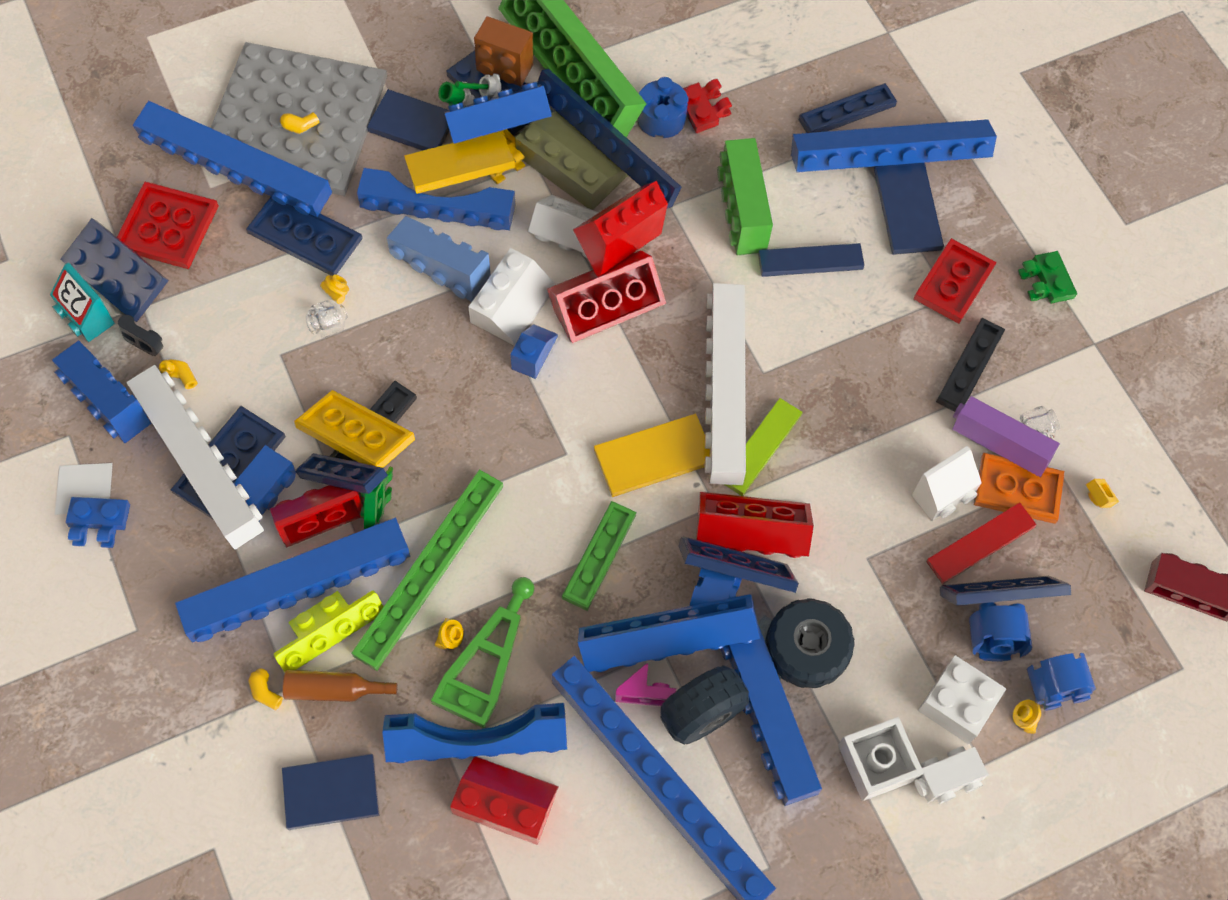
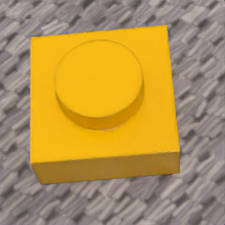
(1101, 493)

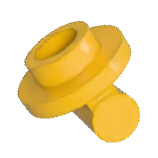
(335, 287)
(449, 634)
(1027, 715)

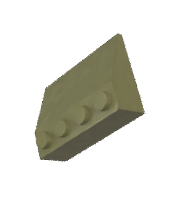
(569, 160)

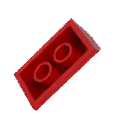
(315, 513)
(504, 800)

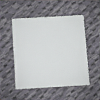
(82, 481)

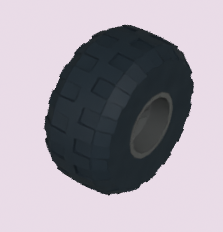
(810, 643)
(704, 704)

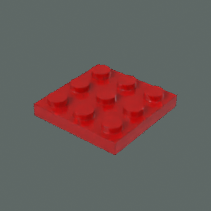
(167, 224)

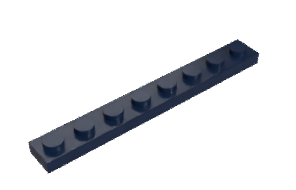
(606, 136)

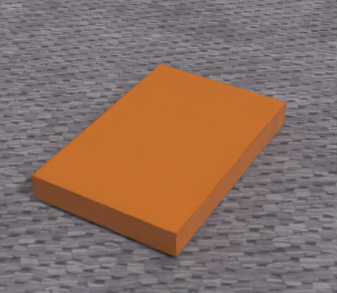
(1008, 484)

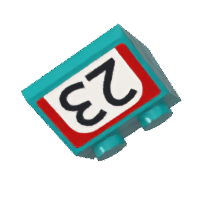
(80, 305)

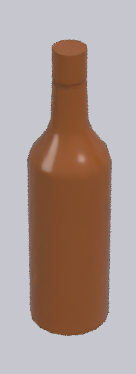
(331, 686)

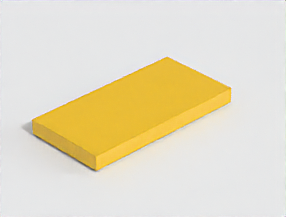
(459, 162)
(354, 430)
(652, 455)

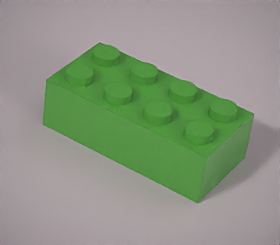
(745, 196)

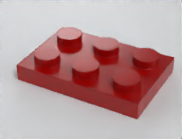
(955, 280)

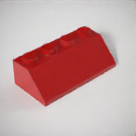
(623, 227)
(597, 303)
(755, 524)

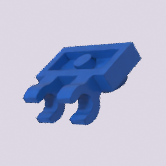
(99, 514)

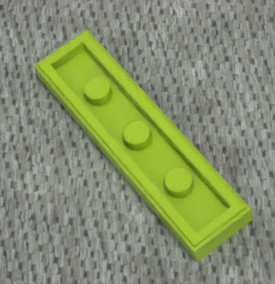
(766, 441)

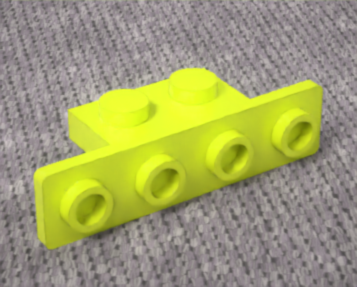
(325, 627)

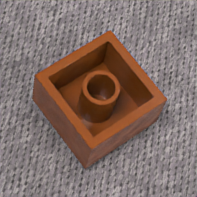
(504, 51)

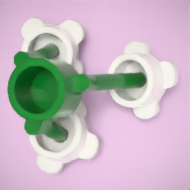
(460, 92)

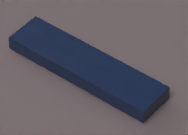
(848, 109)
(811, 259)
(341, 473)

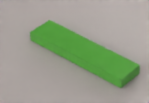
(599, 555)

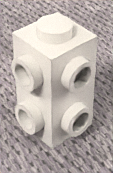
(944, 777)

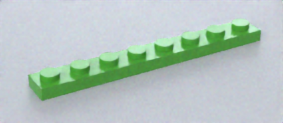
(427, 570)

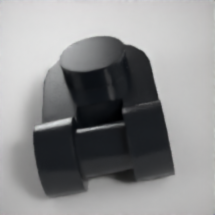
(145, 340)

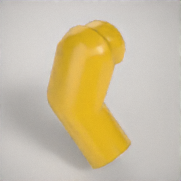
(298, 124)
(179, 370)
(259, 689)

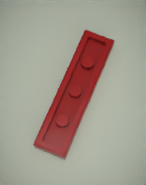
(981, 543)

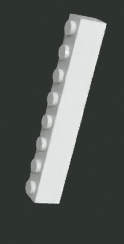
(726, 385)
(195, 457)

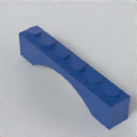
(485, 208)
(414, 738)

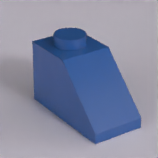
(532, 350)

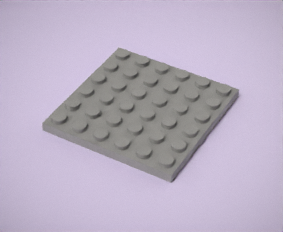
(284, 81)

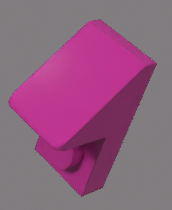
(637, 692)

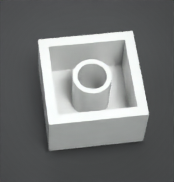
(962, 699)
(880, 758)

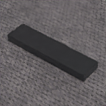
(970, 365)
(390, 405)

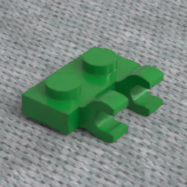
(1053, 276)
(374, 503)

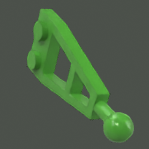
(468, 701)

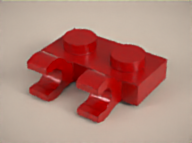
(700, 111)

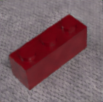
(1189, 585)

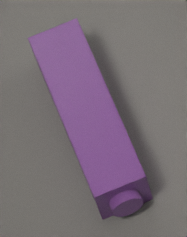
(1005, 435)

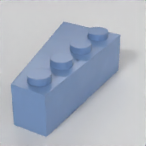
(440, 258)

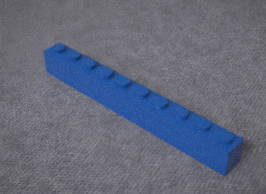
(661, 783)

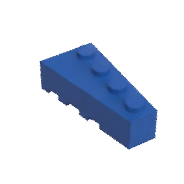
(497, 113)
(101, 391)

